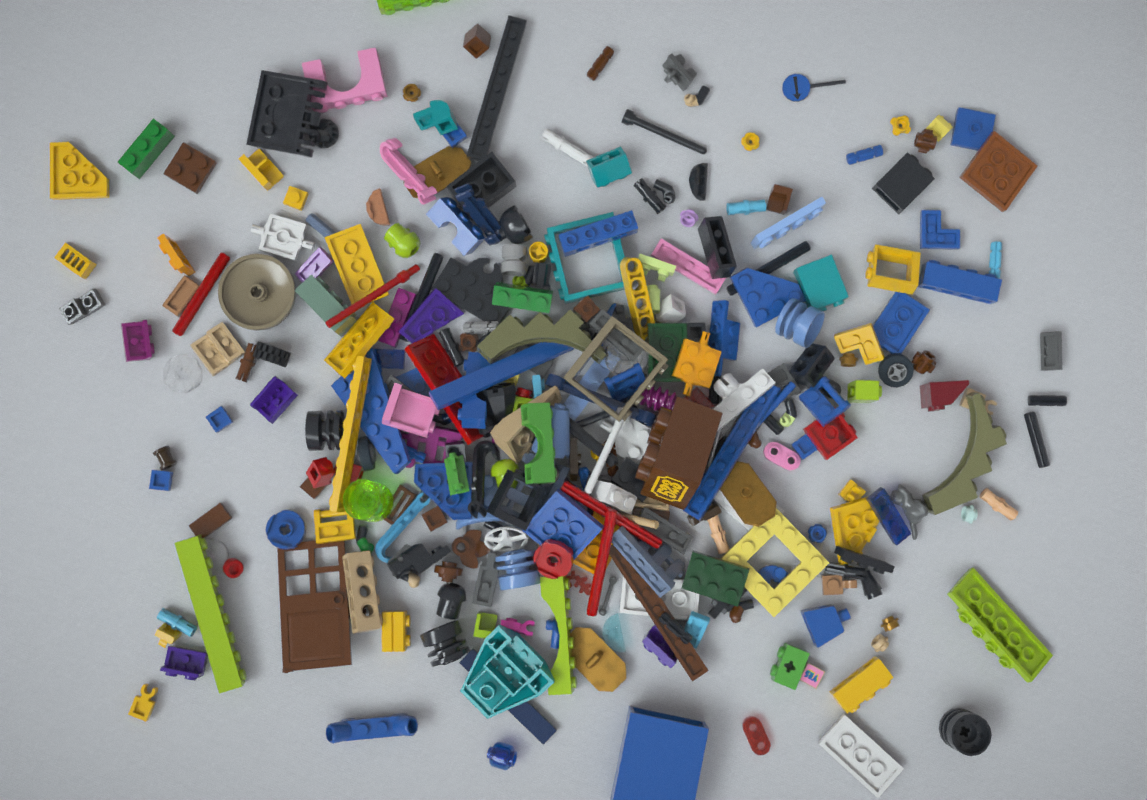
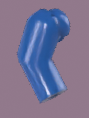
(552, 625)

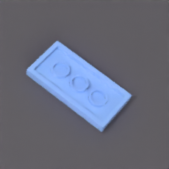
(793, 221)

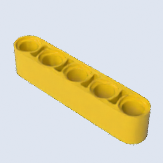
(632, 295)

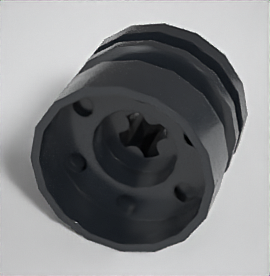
(322, 430)
(445, 643)
(974, 735)

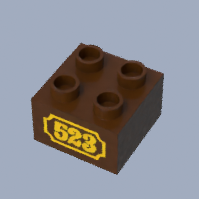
(678, 452)

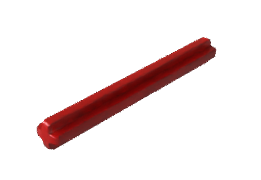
(201, 293)

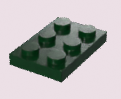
(667, 340)
(715, 578)

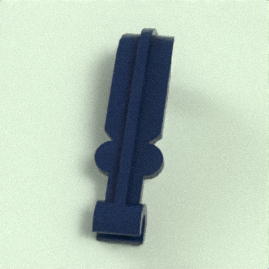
(480, 213)

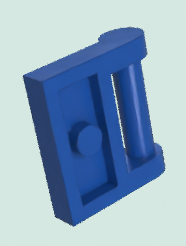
(628, 387)
(820, 406)

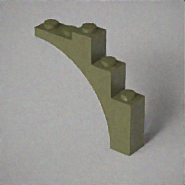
(512, 334)
(975, 462)

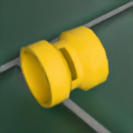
(538, 252)

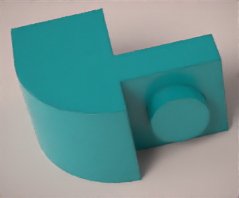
(436, 115)

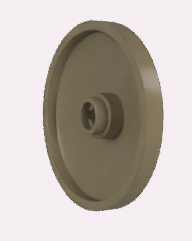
(257, 292)

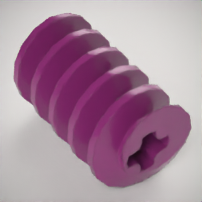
(657, 398)

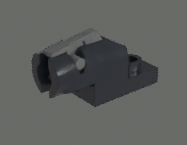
(415, 558)

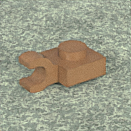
(834, 584)

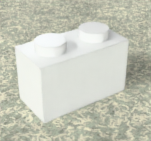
(614, 496)

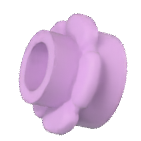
(688, 221)

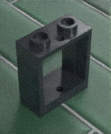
(529, 508)

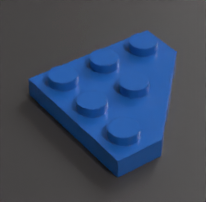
(764, 294)
(434, 483)

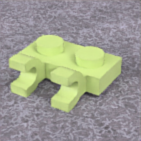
(664, 269)

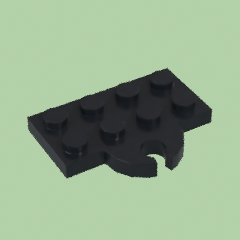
(472, 288)

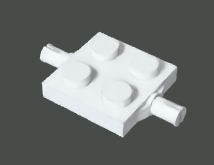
(283, 237)
(631, 439)

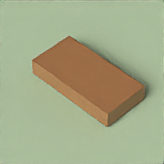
(181, 296)

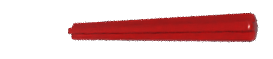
(601, 509)
(601, 562)

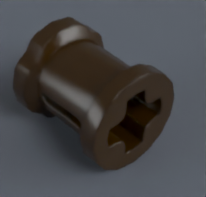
(164, 458)

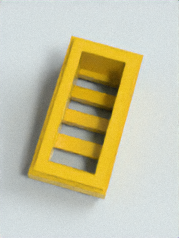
(87, 268)

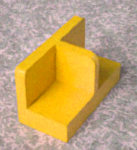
(262, 169)

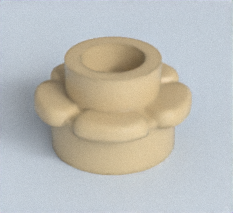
(880, 643)

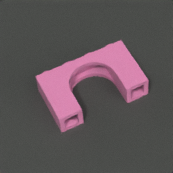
(369, 87)

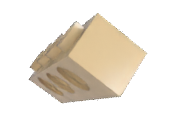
(359, 621)

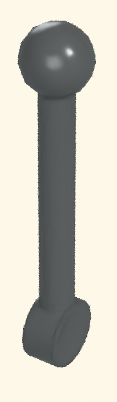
(602, 611)

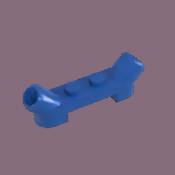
(371, 728)

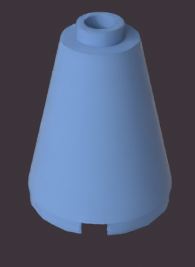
(561, 427)

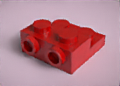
(832, 436)

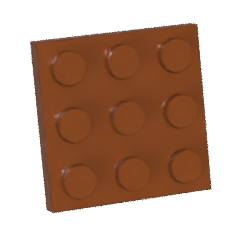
(998, 171)

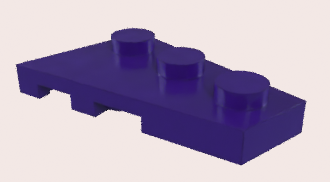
(429, 316)

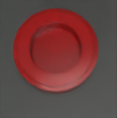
(233, 568)

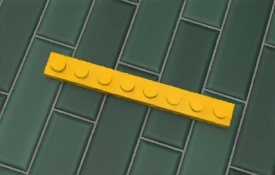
(351, 431)

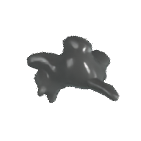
(913, 508)

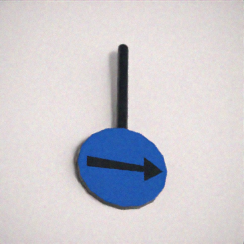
(797, 87)

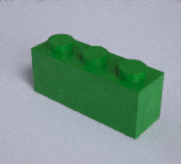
(146, 148)
(522, 297)

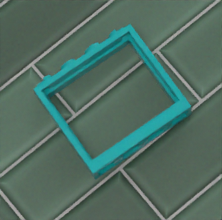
(559, 274)

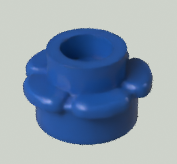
(817, 538)

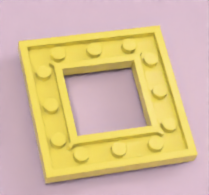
(810, 563)

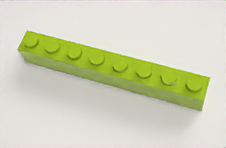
(210, 613)

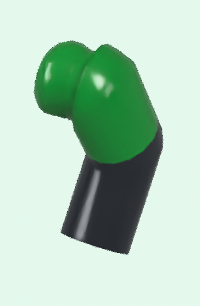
(361, 540)

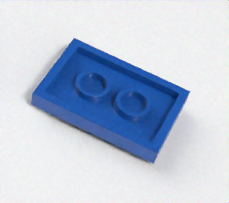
(899, 322)

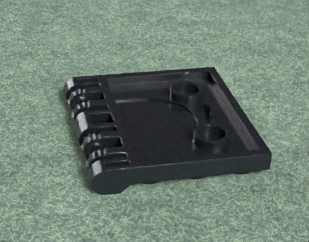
(283, 112)

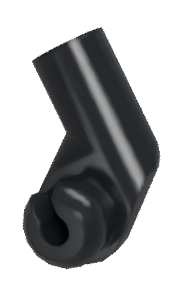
(667, 191)

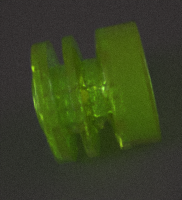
(359, 498)

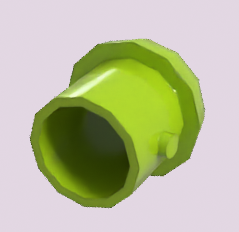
(402, 240)
(499, 469)

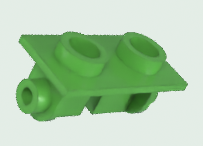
(456, 474)

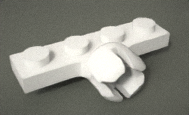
(738, 396)

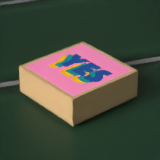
(812, 675)

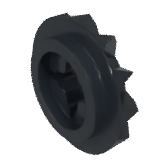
(325, 141)

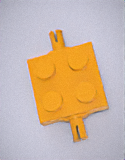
(696, 363)

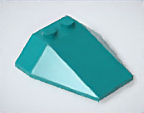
(505, 673)

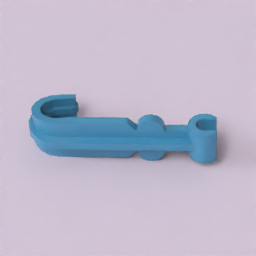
(398, 526)

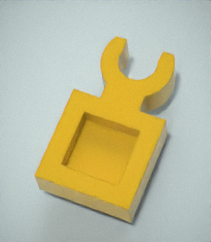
(143, 705)

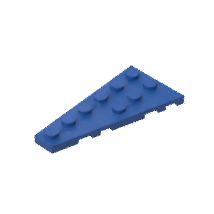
(383, 437)

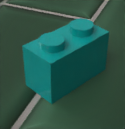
(609, 167)

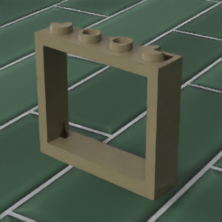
(591, 350)

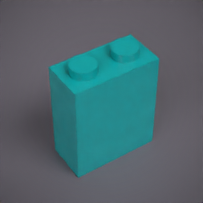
(821, 283)

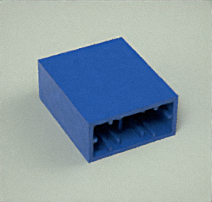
(659, 757)

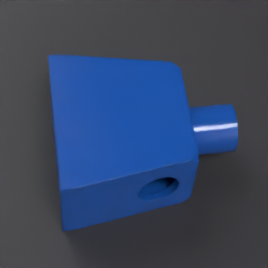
(824, 623)

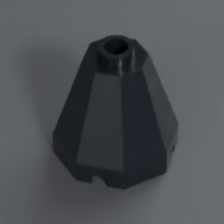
(499, 400)

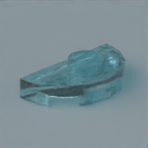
(613, 634)

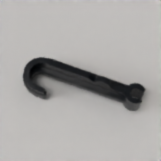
(478, 478)

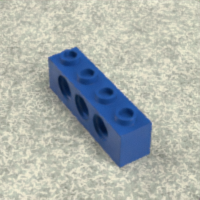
(598, 233)

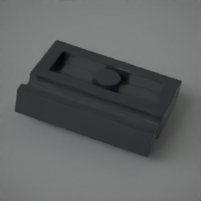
(626, 479)

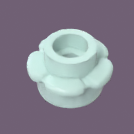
(969, 514)

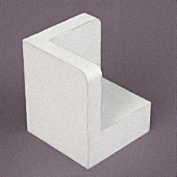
(671, 310)

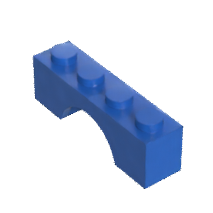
(473, 410)

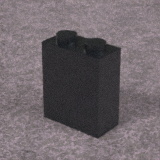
(903, 183)

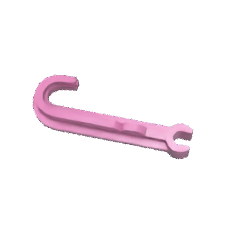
(406, 171)

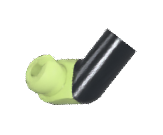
(790, 414)

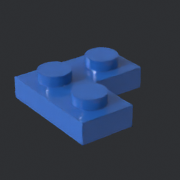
(933, 236)

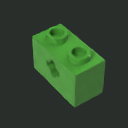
(789, 676)

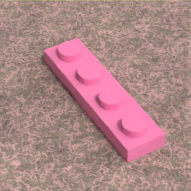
(687, 266)

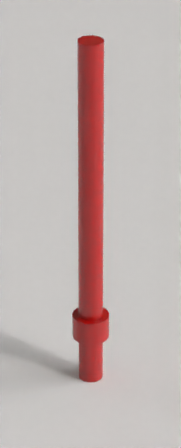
(401, 277)

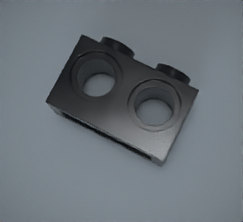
(811, 365)

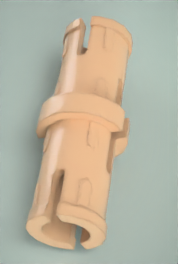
(998, 504)
(718, 534)

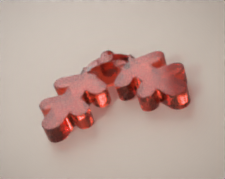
(579, 581)

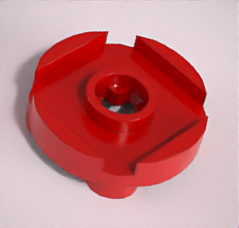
(561, 552)

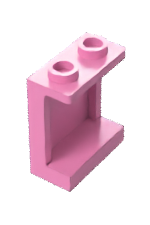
(410, 412)

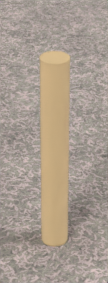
(641, 521)

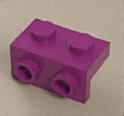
(137, 341)

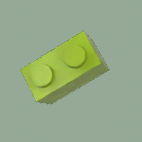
(863, 391)

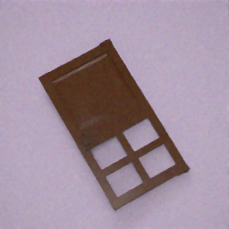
(314, 624)

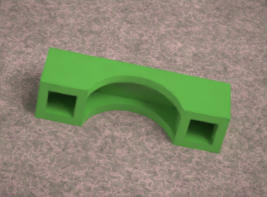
(538, 419)

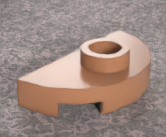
(376, 208)

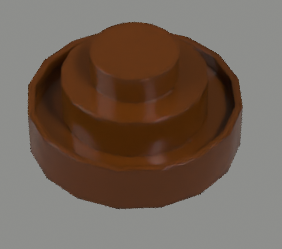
(448, 571)

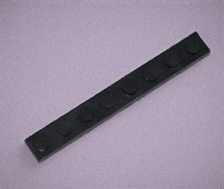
(496, 88)

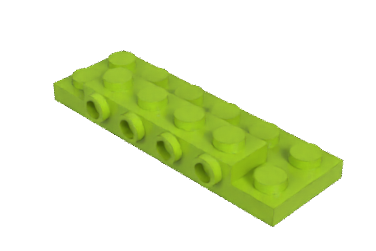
(998, 626)

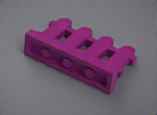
(432, 442)

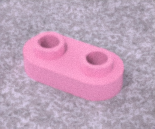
(782, 456)

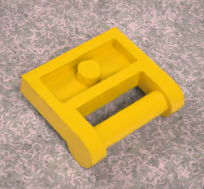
(335, 530)

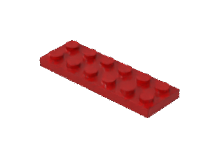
(437, 371)

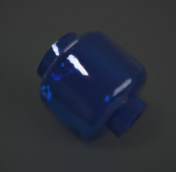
(502, 756)

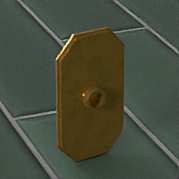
(442, 168)
(748, 495)
(597, 660)

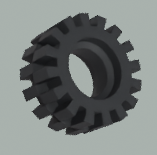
(271, 354)

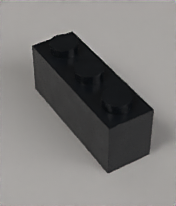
(717, 247)

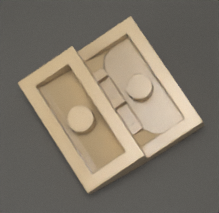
(217, 349)

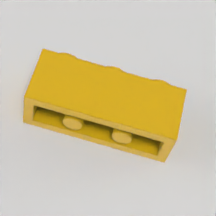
(861, 685)

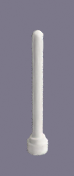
(604, 454)

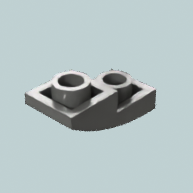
(82, 307)

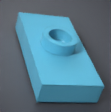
(696, 627)

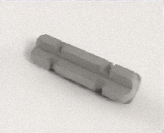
(480, 327)

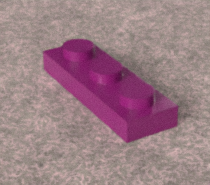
(399, 311)

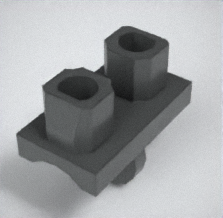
(677, 73)

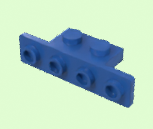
(723, 334)

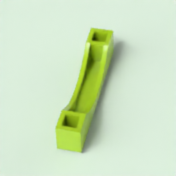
(555, 594)

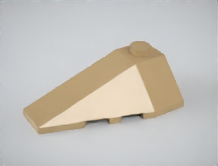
(513, 436)

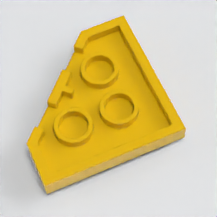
(74, 175)
(853, 525)

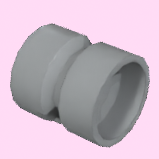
(513, 260)

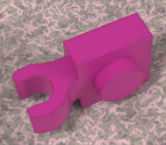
(518, 627)

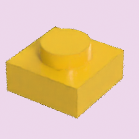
(295, 198)

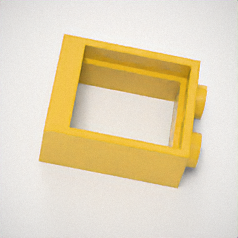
(895, 255)

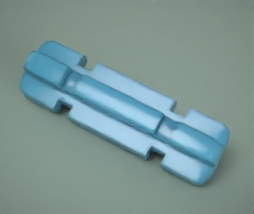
(995, 258)

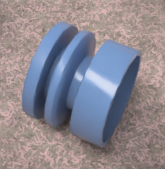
(799, 322)
(517, 569)

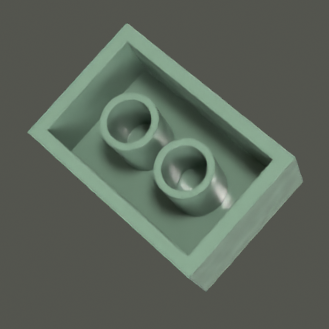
(325, 303)

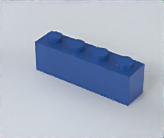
(959, 282)

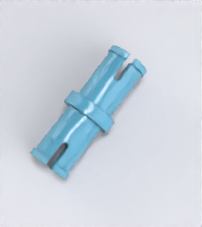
(746, 207)
(177, 622)

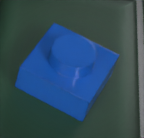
(455, 137)
(219, 419)
(804, 447)
(161, 480)

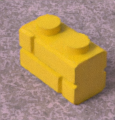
(395, 631)

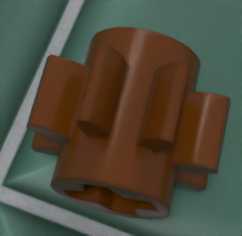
(925, 141)
(924, 362)

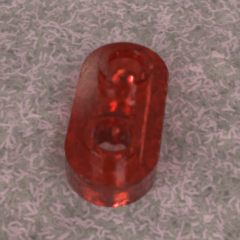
(756, 736)

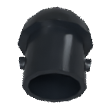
(450, 600)

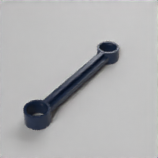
(642, 416)

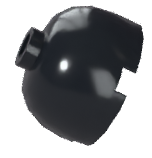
(514, 226)

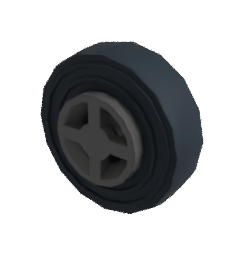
(899, 376)
(366, 453)

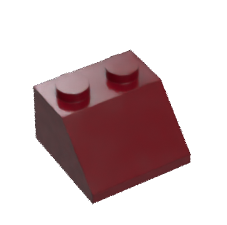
(941, 394)

